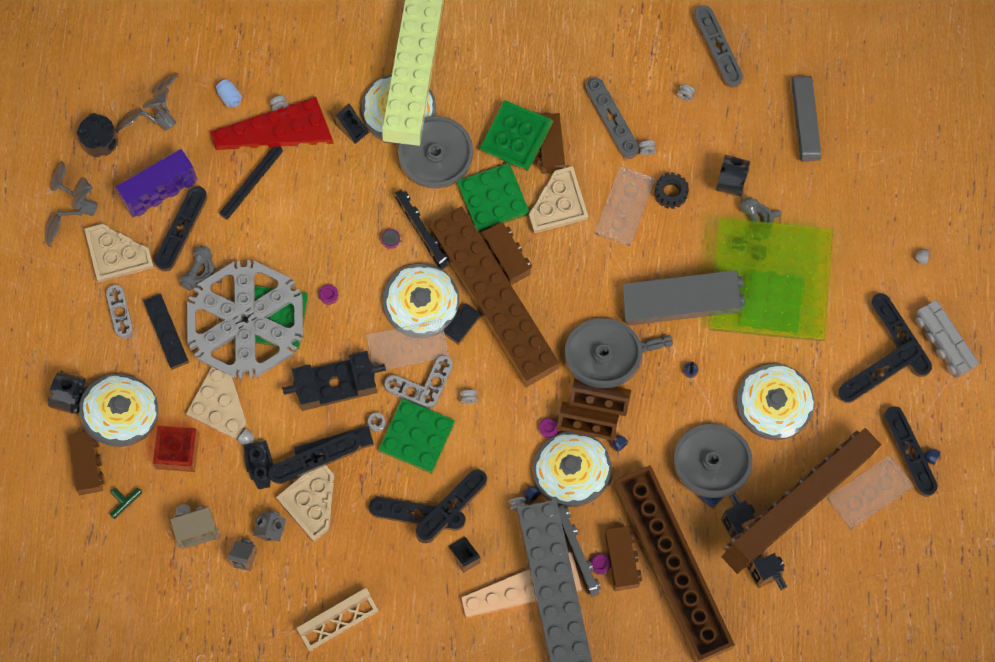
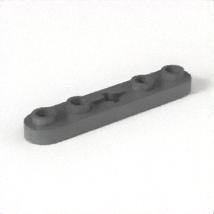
(726, 61)
(620, 132)
(585, 567)

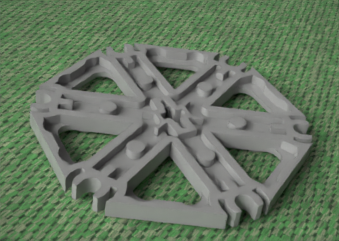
(243, 332)

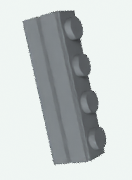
(946, 339)

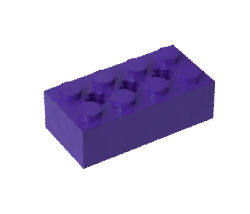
(157, 183)

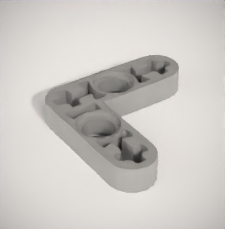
(422, 391)

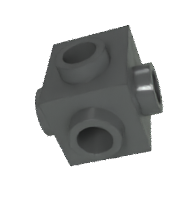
(269, 526)

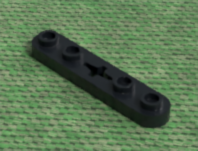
(189, 214)
(430, 243)
(891, 318)
(895, 361)
(901, 434)
(296, 465)
(397, 511)
(438, 518)

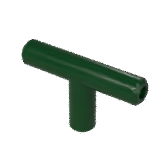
(124, 502)

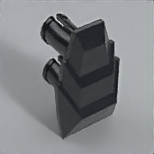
(258, 462)

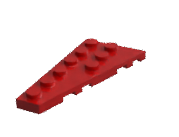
(279, 128)

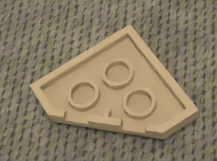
(559, 202)
(115, 253)
(218, 405)
(310, 501)

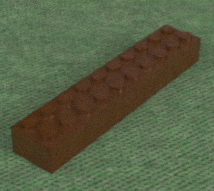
(494, 297)
(799, 500)
(673, 564)

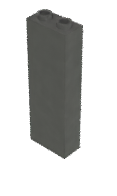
(683, 297)

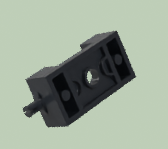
(314, 387)
(761, 570)

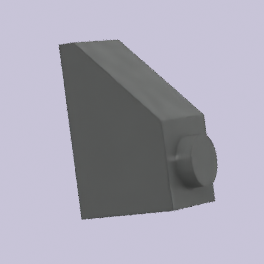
(242, 555)

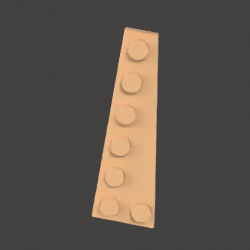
(507, 593)

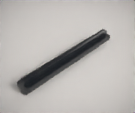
(250, 182)

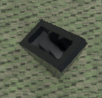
(350, 124)
(465, 554)

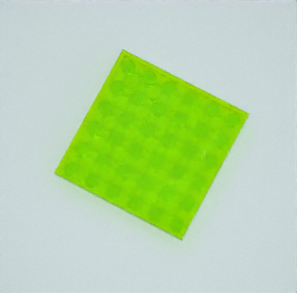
(782, 276)

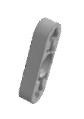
(111, 300)

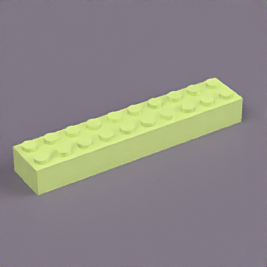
(412, 71)

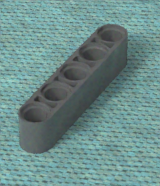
(806, 118)

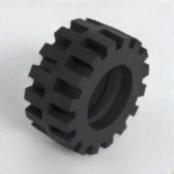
(677, 181)

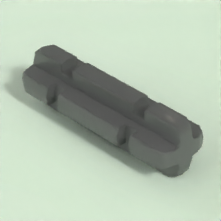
(657, 343)

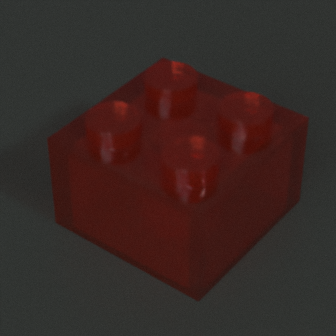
(176, 448)

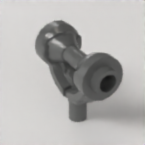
(752, 207)
(202, 256)

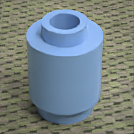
(229, 93)

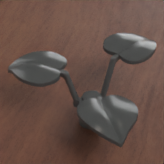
(162, 116)
(78, 202)

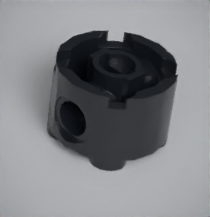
(97, 135)
(732, 175)
(67, 392)

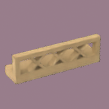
(333, 613)

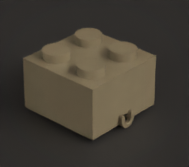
(194, 528)

